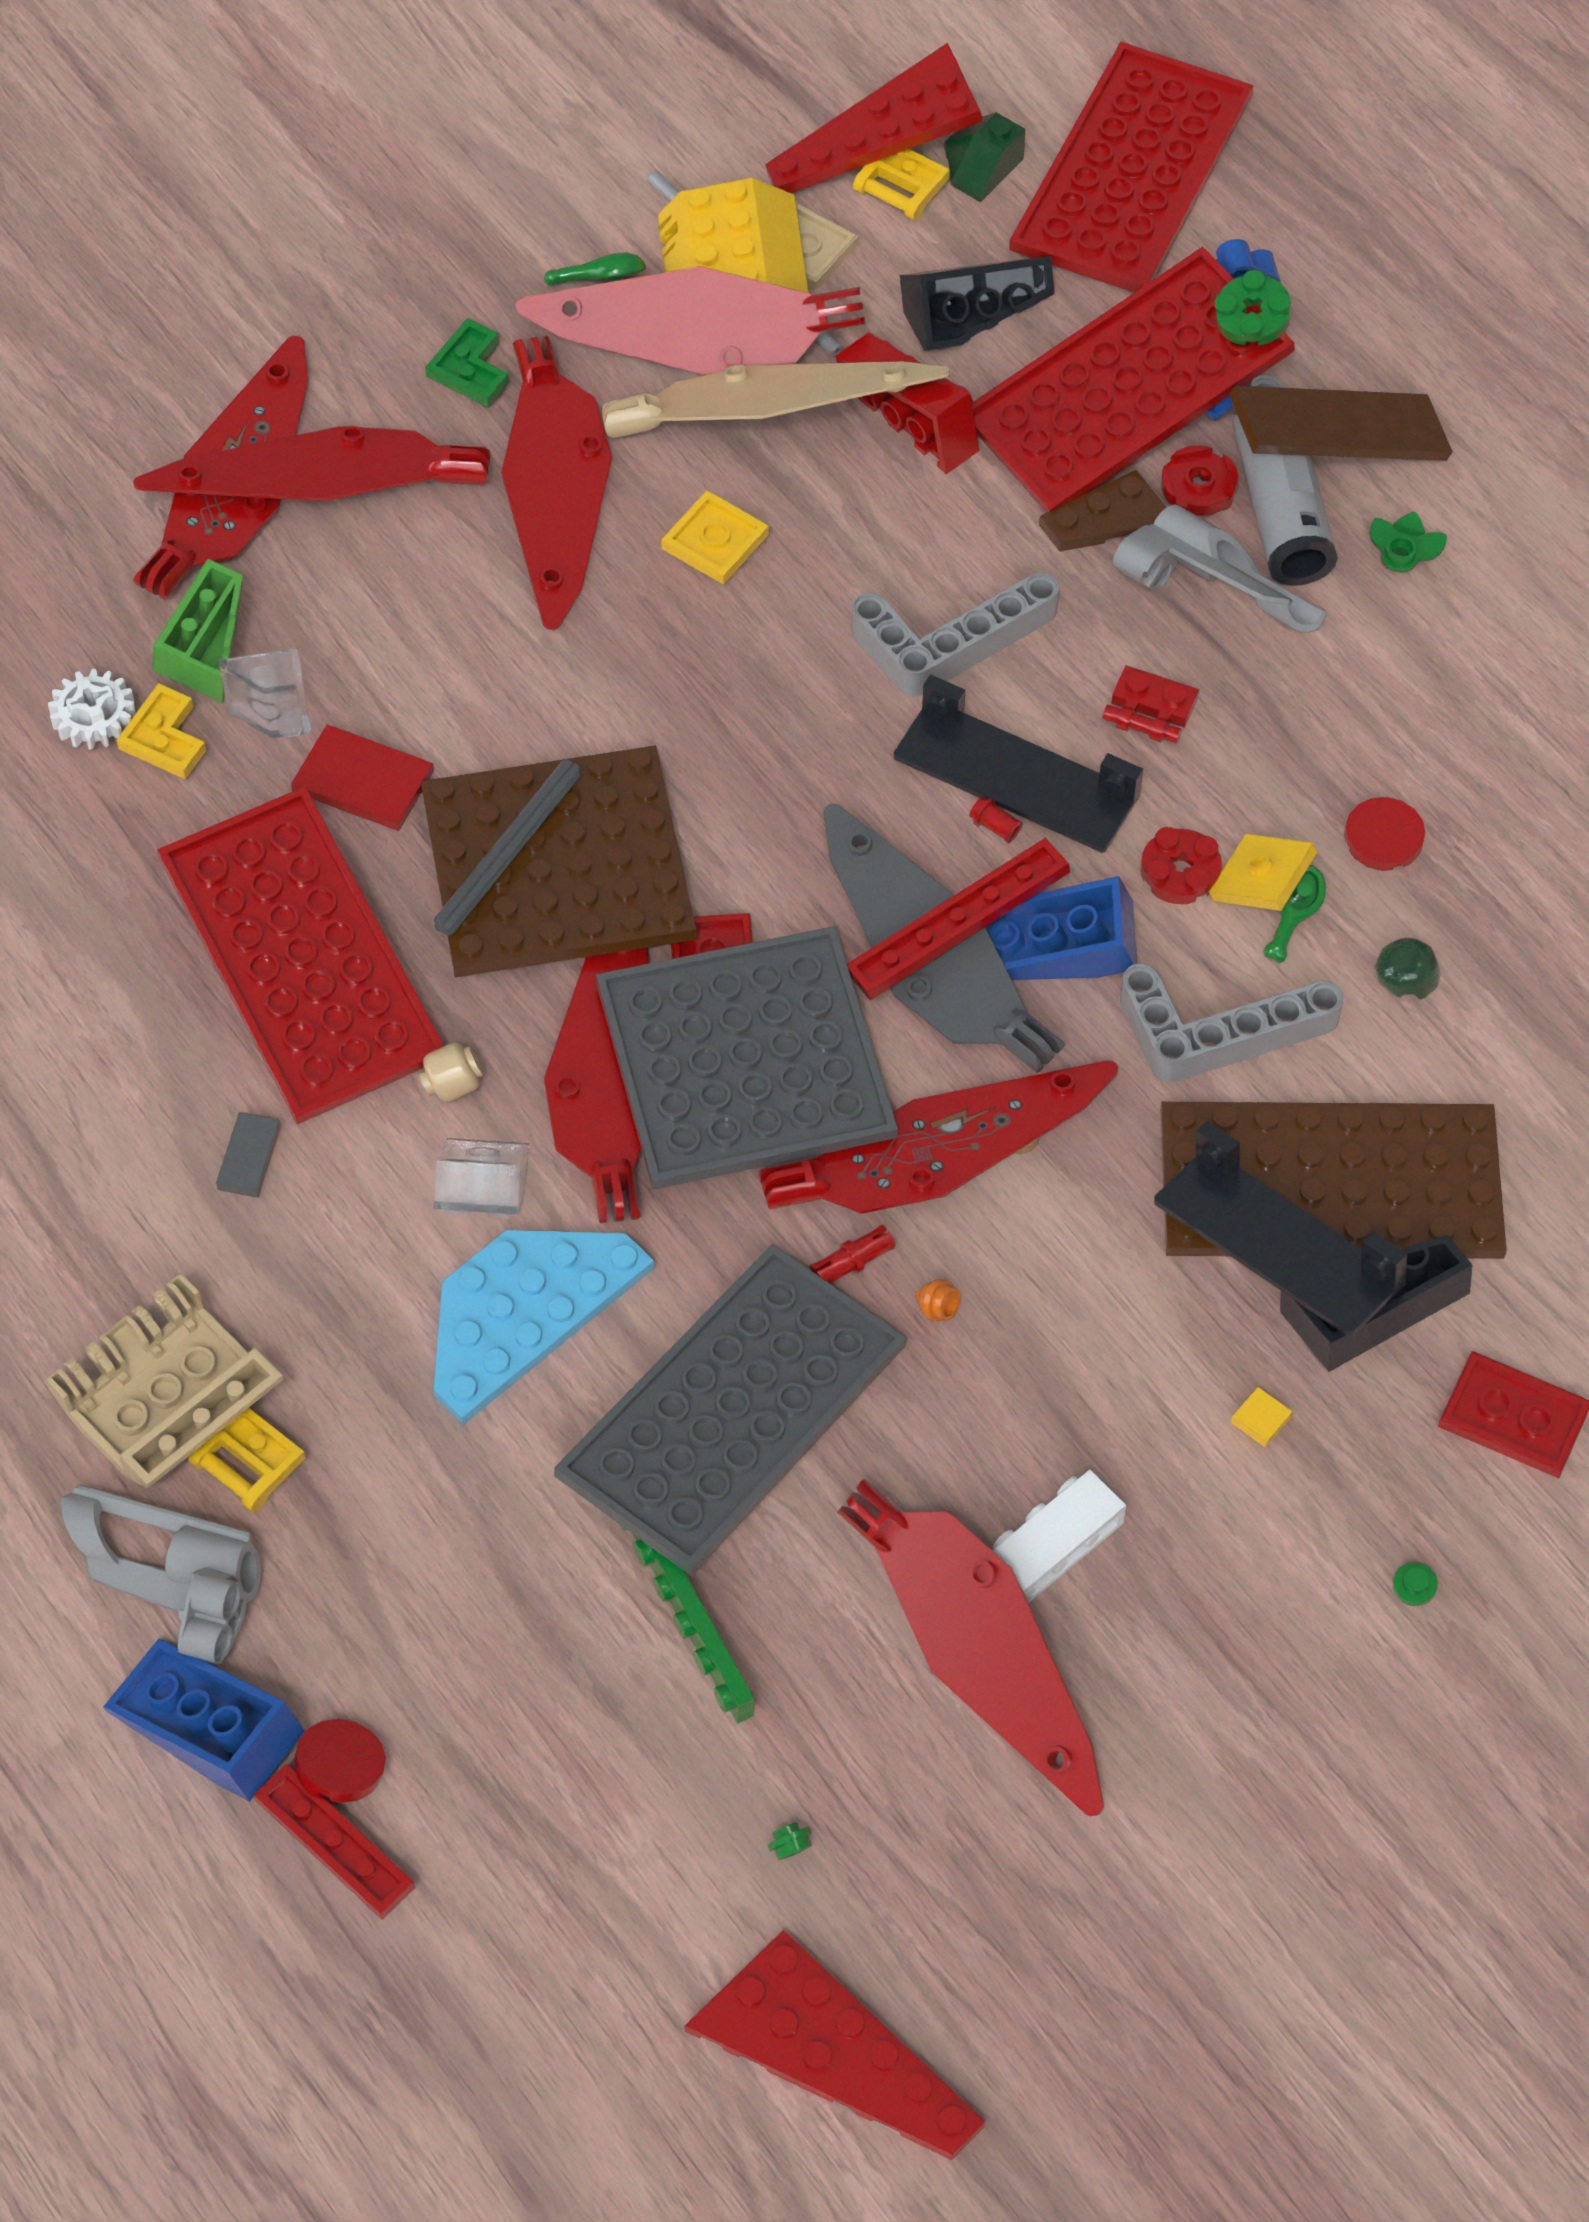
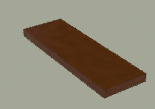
(1340, 423)

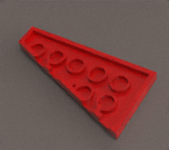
(902, 114)
(821, 2038)

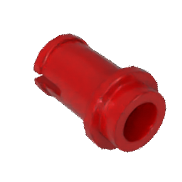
(995, 819)

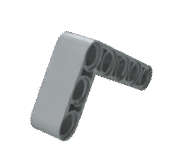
(966, 638)
(1223, 1028)

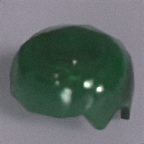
(1408, 968)

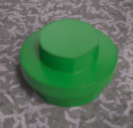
(1415, 1584)
(790, 1841)

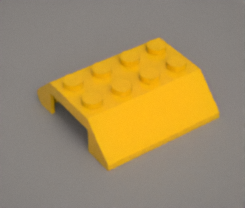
(737, 230)

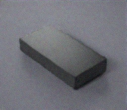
(248, 1154)

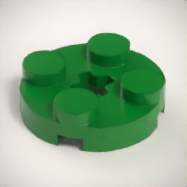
(1250, 290)

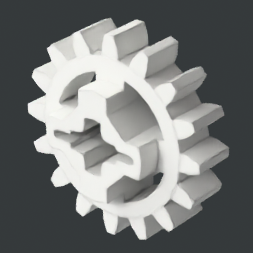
(91, 708)

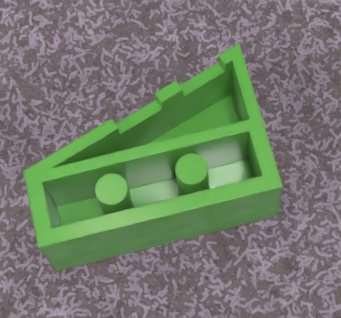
(201, 631)

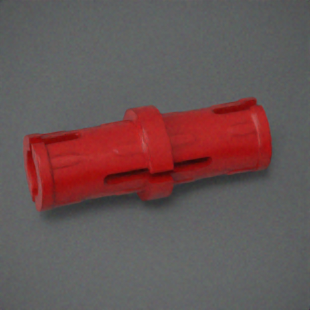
(854, 1255)

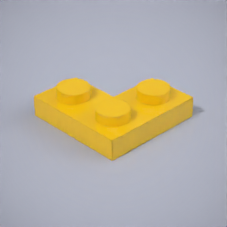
(155, 737)

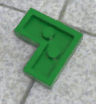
(462, 364)

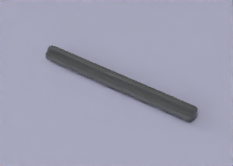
(506, 847)

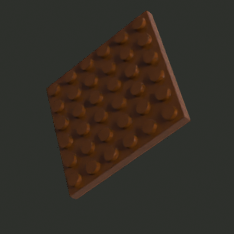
(588, 880)

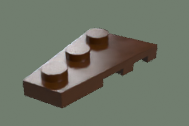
(1103, 513)

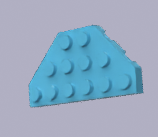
(521, 1304)

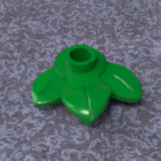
(1407, 540)

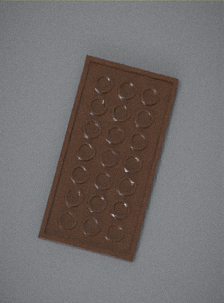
(1357, 1168)

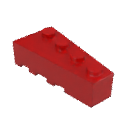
(932, 412)

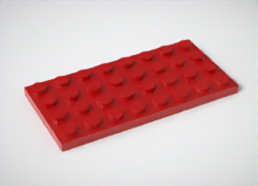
(1131, 168)
(1120, 384)
(301, 954)

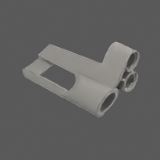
(1187, 539)
(206, 1572)

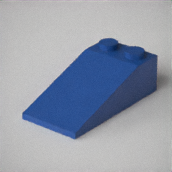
(1068, 933)
(206, 1718)

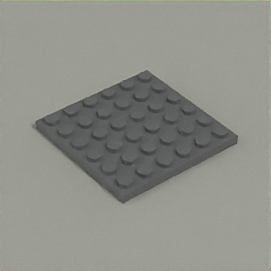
(745, 1057)

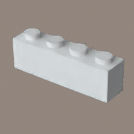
(1060, 1532)

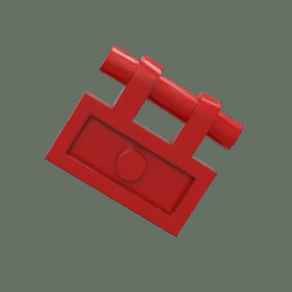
(1154, 697)

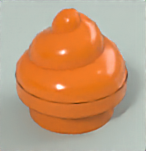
(938, 1300)

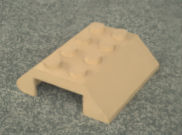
(164, 1387)

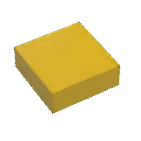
(1261, 1417)

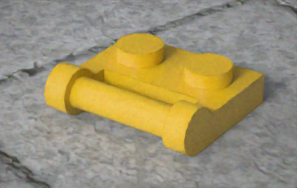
(908, 171)
(256, 1446)

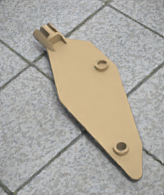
(762, 392)

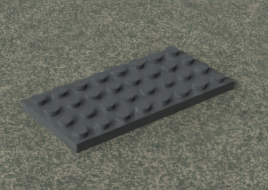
(730, 1409)

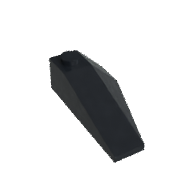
(960, 302)

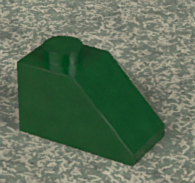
(984, 154)

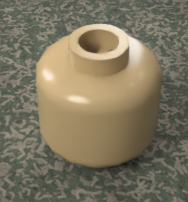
(451, 1072)

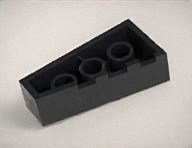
(1434, 1279)

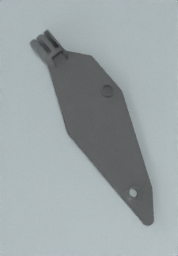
(961, 991)

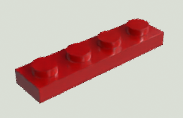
(334, 1842)

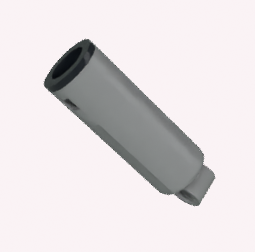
(1287, 509)

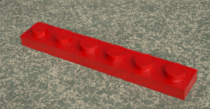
(957, 918)

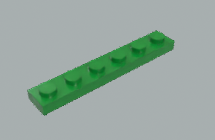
(695, 1623)

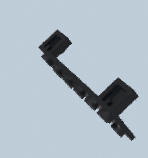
(1017, 772)
(1281, 1239)

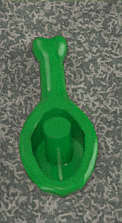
(610, 266)
(1303, 903)

